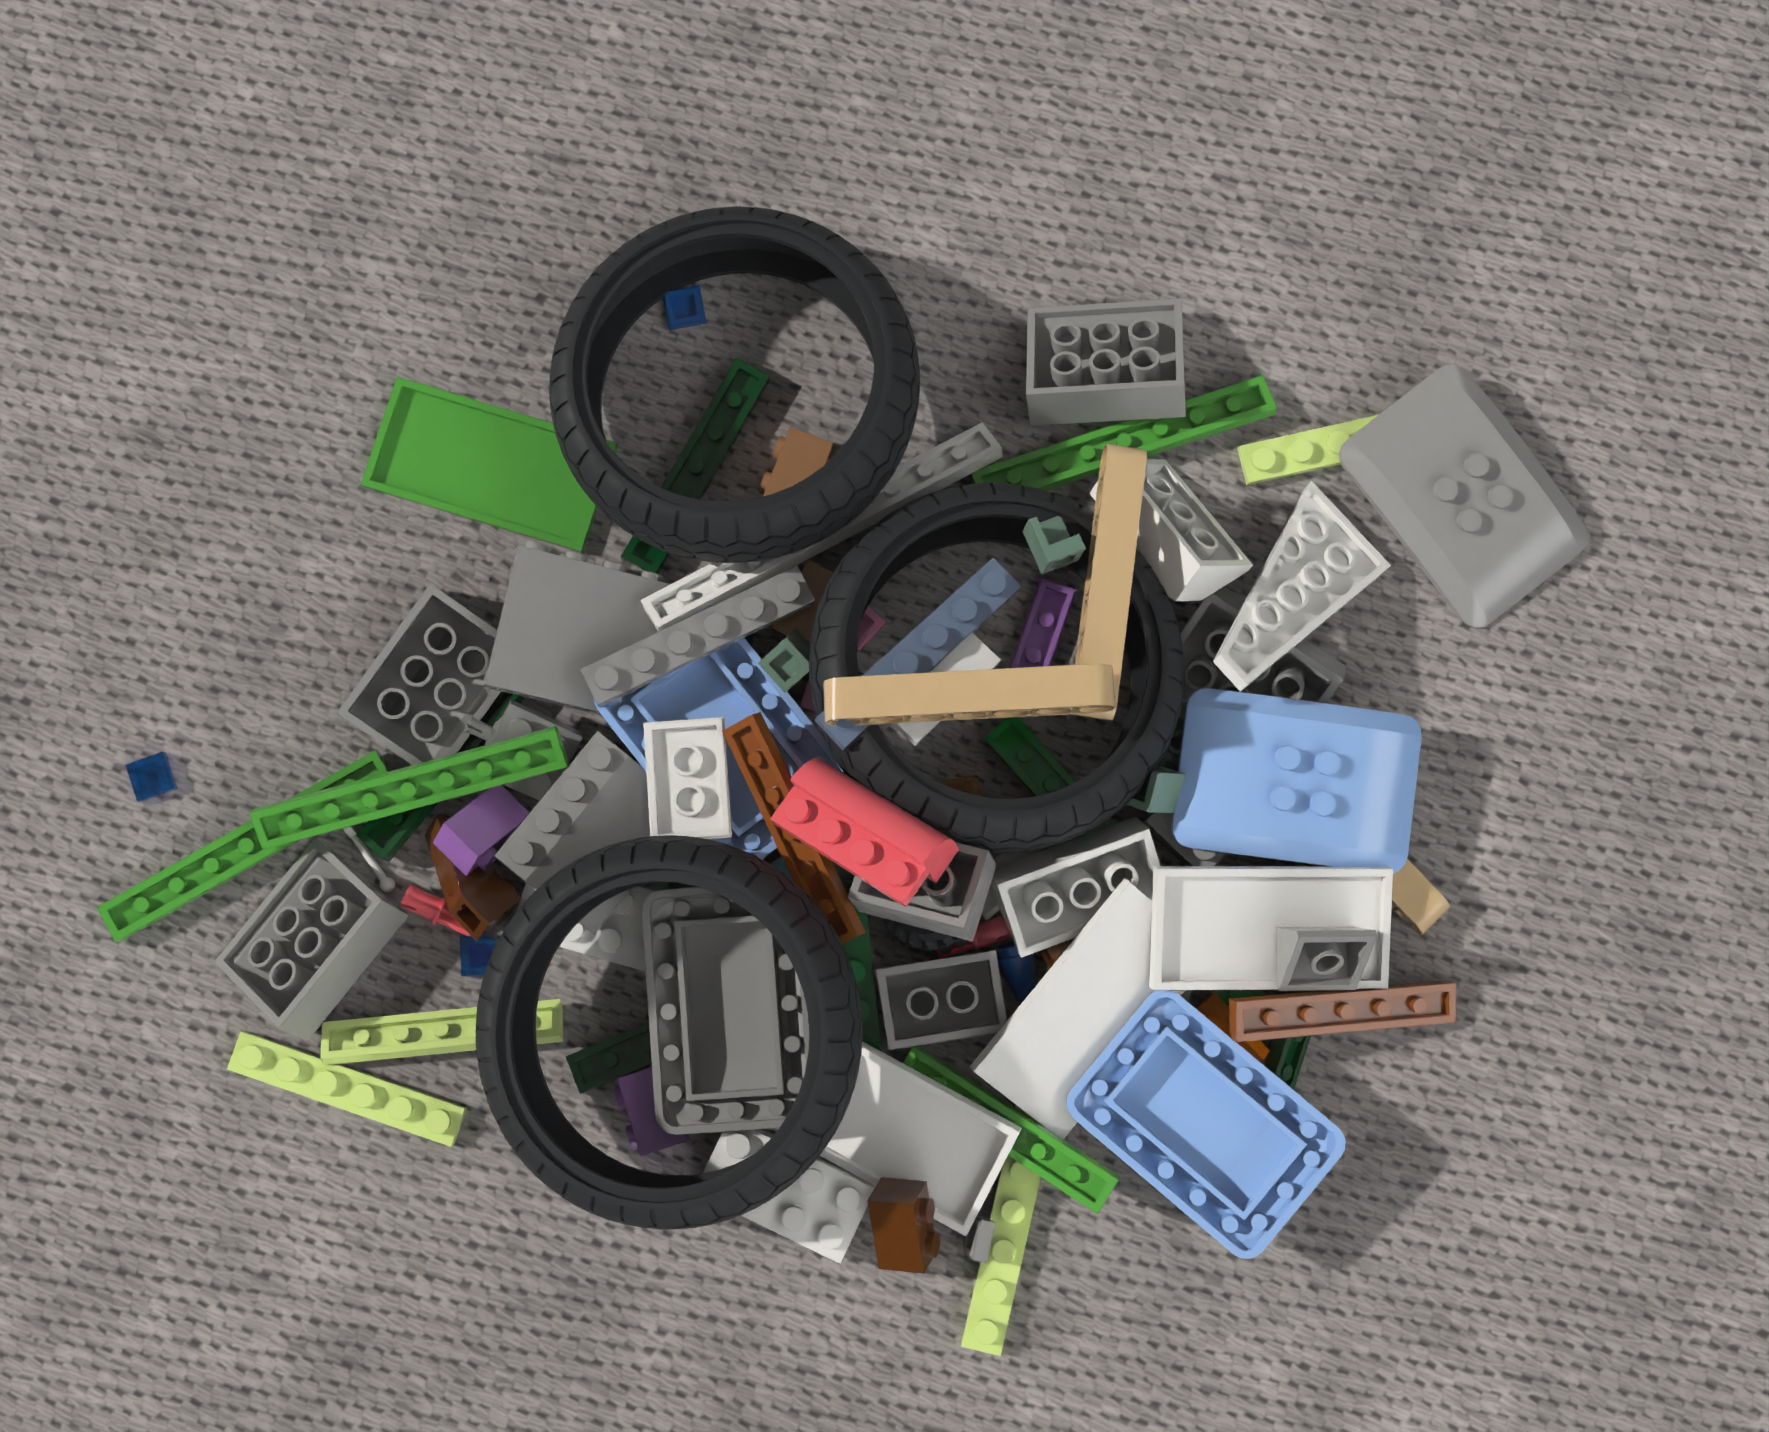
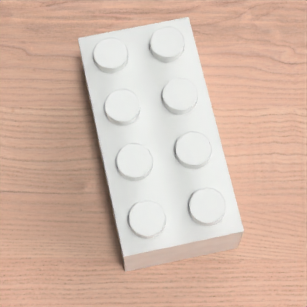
(815, 1211)

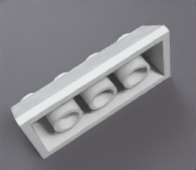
(1183, 538)
(1061, 888)

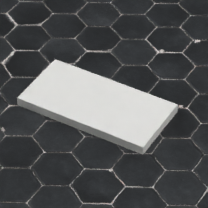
(1221, 921)
(1074, 1011)
(922, 1132)

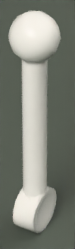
(386, 883)

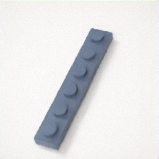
(937, 635)

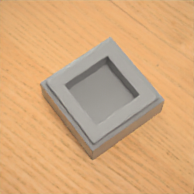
(979, 1239)

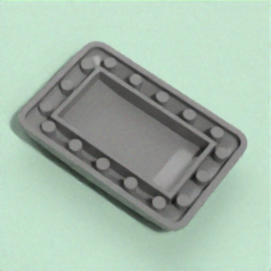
(1464, 495)
(720, 1015)

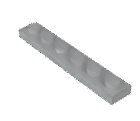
(698, 636)

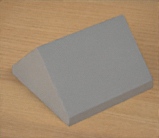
(1322, 957)

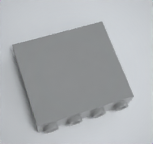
(563, 618)

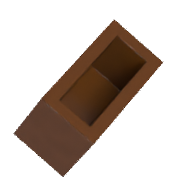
(903, 1225)

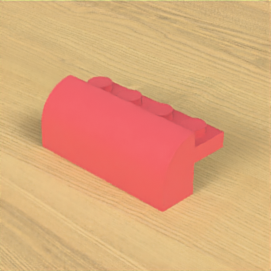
(863, 831)

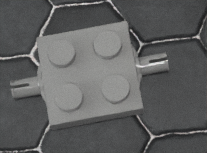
(520, 721)

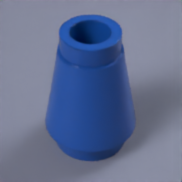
(1018, 971)

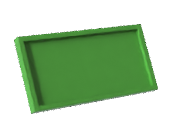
(478, 465)

